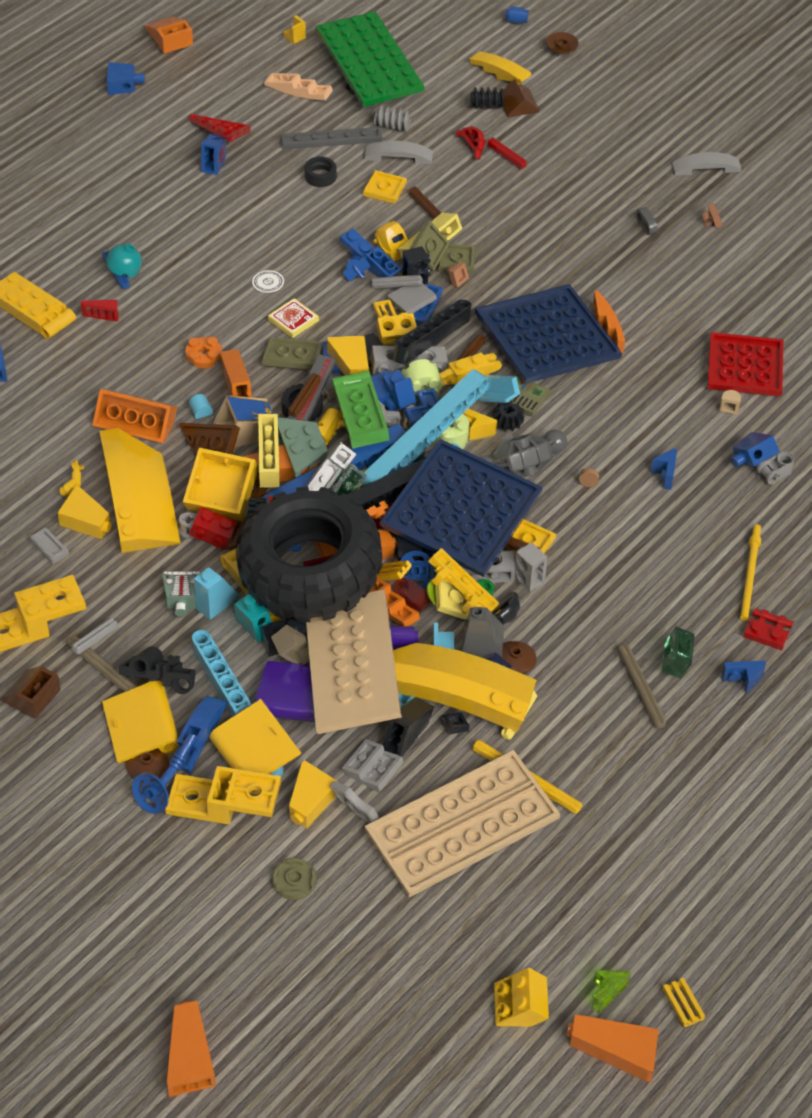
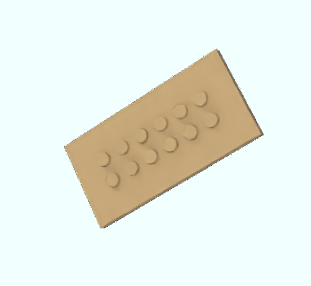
(353, 666)
(461, 823)

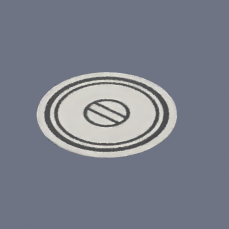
(268, 281)

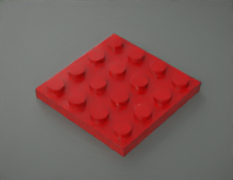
(745, 364)

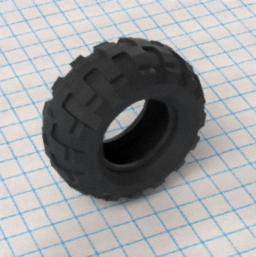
(314, 589)

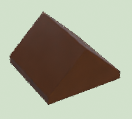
(518, 100)

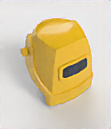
(390, 238)

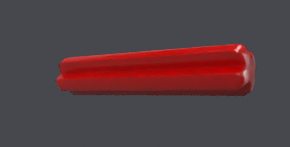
(507, 153)

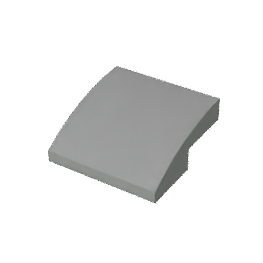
(372, 765)

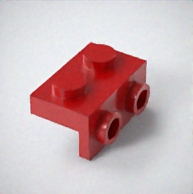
(213, 528)

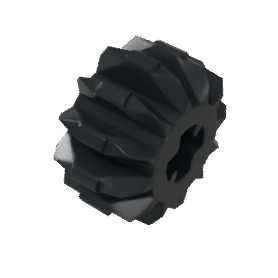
(508, 416)

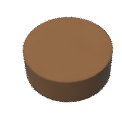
(589, 477)

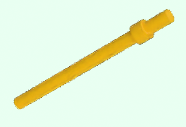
(754, 543)

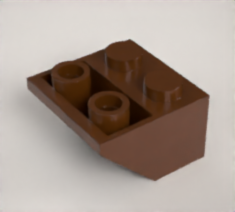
(33, 691)

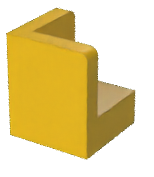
(297, 31)

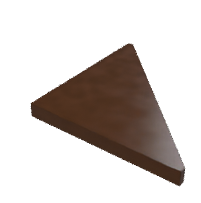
(211, 436)

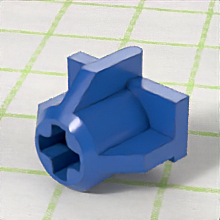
(355, 267)

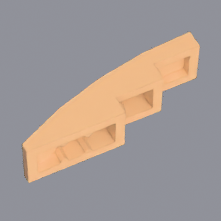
(295, 86)

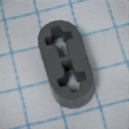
(646, 221)

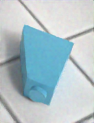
(212, 593)

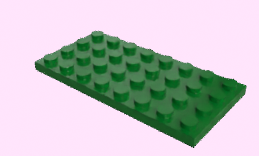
(369, 58)

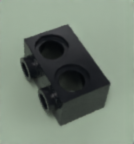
(416, 262)

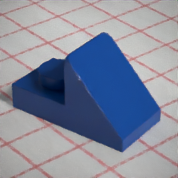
(400, 389)
(665, 465)
(747, 671)

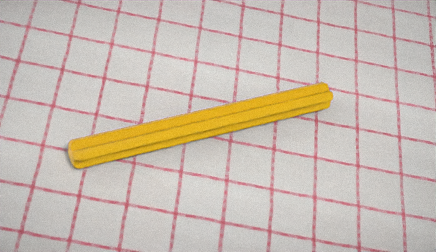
(550, 790)

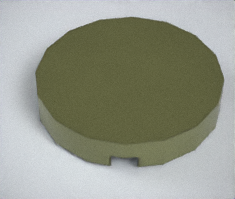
(294, 879)

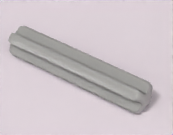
(397, 281)
(94, 636)

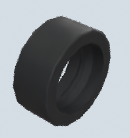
(320, 180)

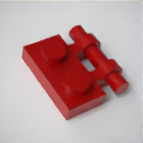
(765, 633)

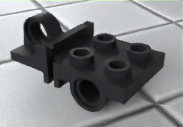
(153, 667)

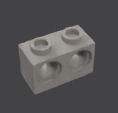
(530, 566)

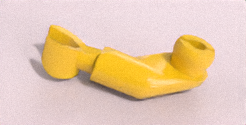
(75, 479)

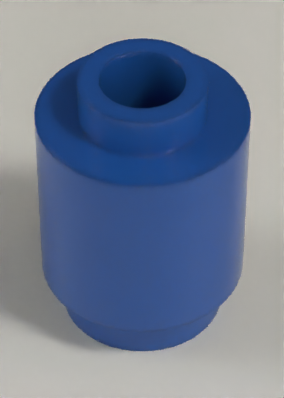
(516, 15)

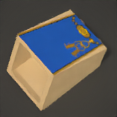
(244, 414)

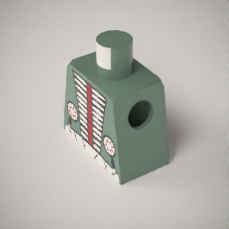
(180, 591)

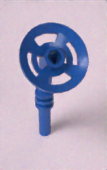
(419, 568)
(156, 789)

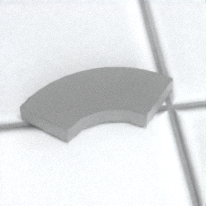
(348, 797)

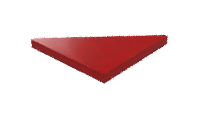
(225, 129)

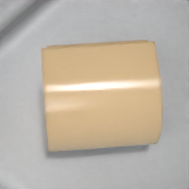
(730, 402)

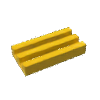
(381, 303)
(394, 570)
(690, 997)

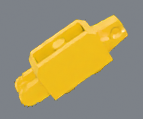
(459, 369)

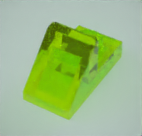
(610, 985)

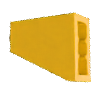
(349, 353)
(84, 515)
(310, 795)

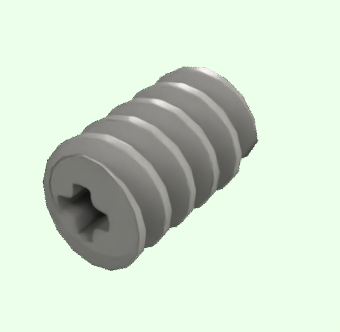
(392, 119)

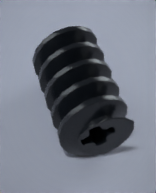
(487, 97)

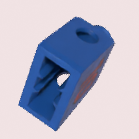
(213, 148)

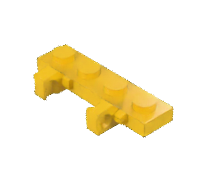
(452, 572)

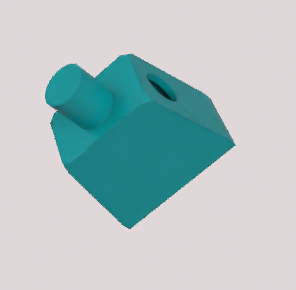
(248, 614)

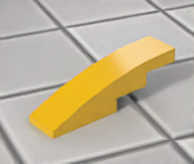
(503, 67)

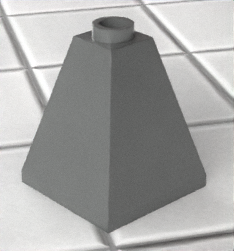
(482, 634)

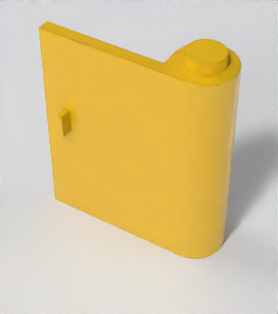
(141, 721)
(254, 741)

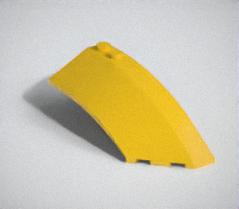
(139, 492)
(464, 683)

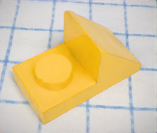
(480, 425)

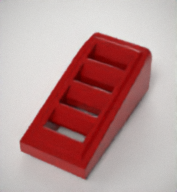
(106, 309)

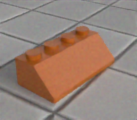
(134, 415)

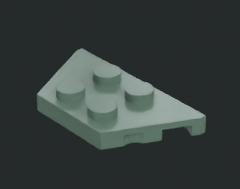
(302, 443)

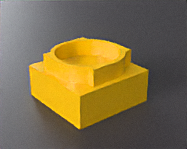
(221, 483)

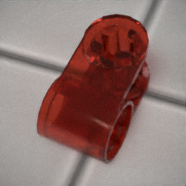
(414, 595)

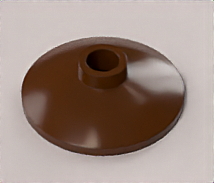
(562, 42)
(525, 658)
(156, 765)

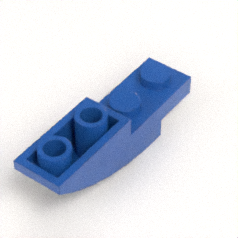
(380, 262)
(200, 724)

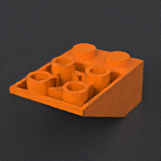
(171, 34)

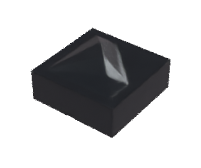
(455, 723)

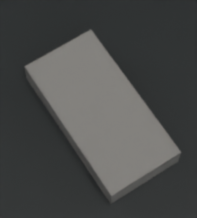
(49, 545)

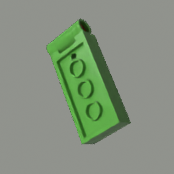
(360, 409)

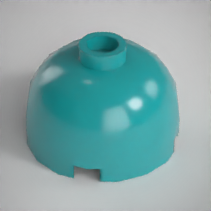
(124, 260)

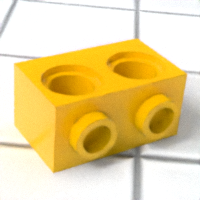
(395, 324)

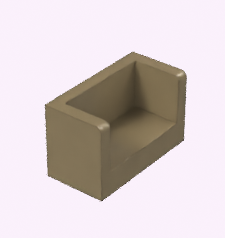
(292, 645)

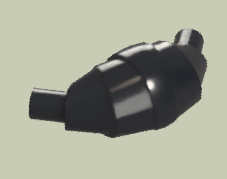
(508, 610)

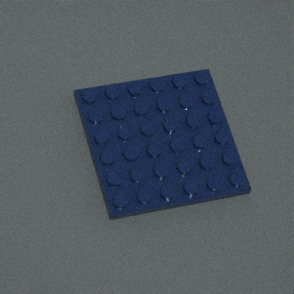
(547, 333)
(461, 507)

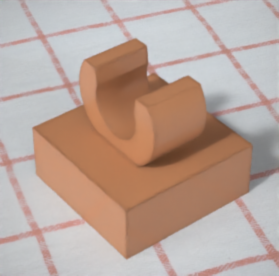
(712, 216)
(458, 274)

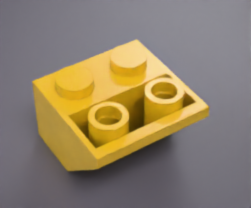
(521, 999)

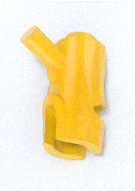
(330, 423)

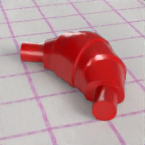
(474, 138)

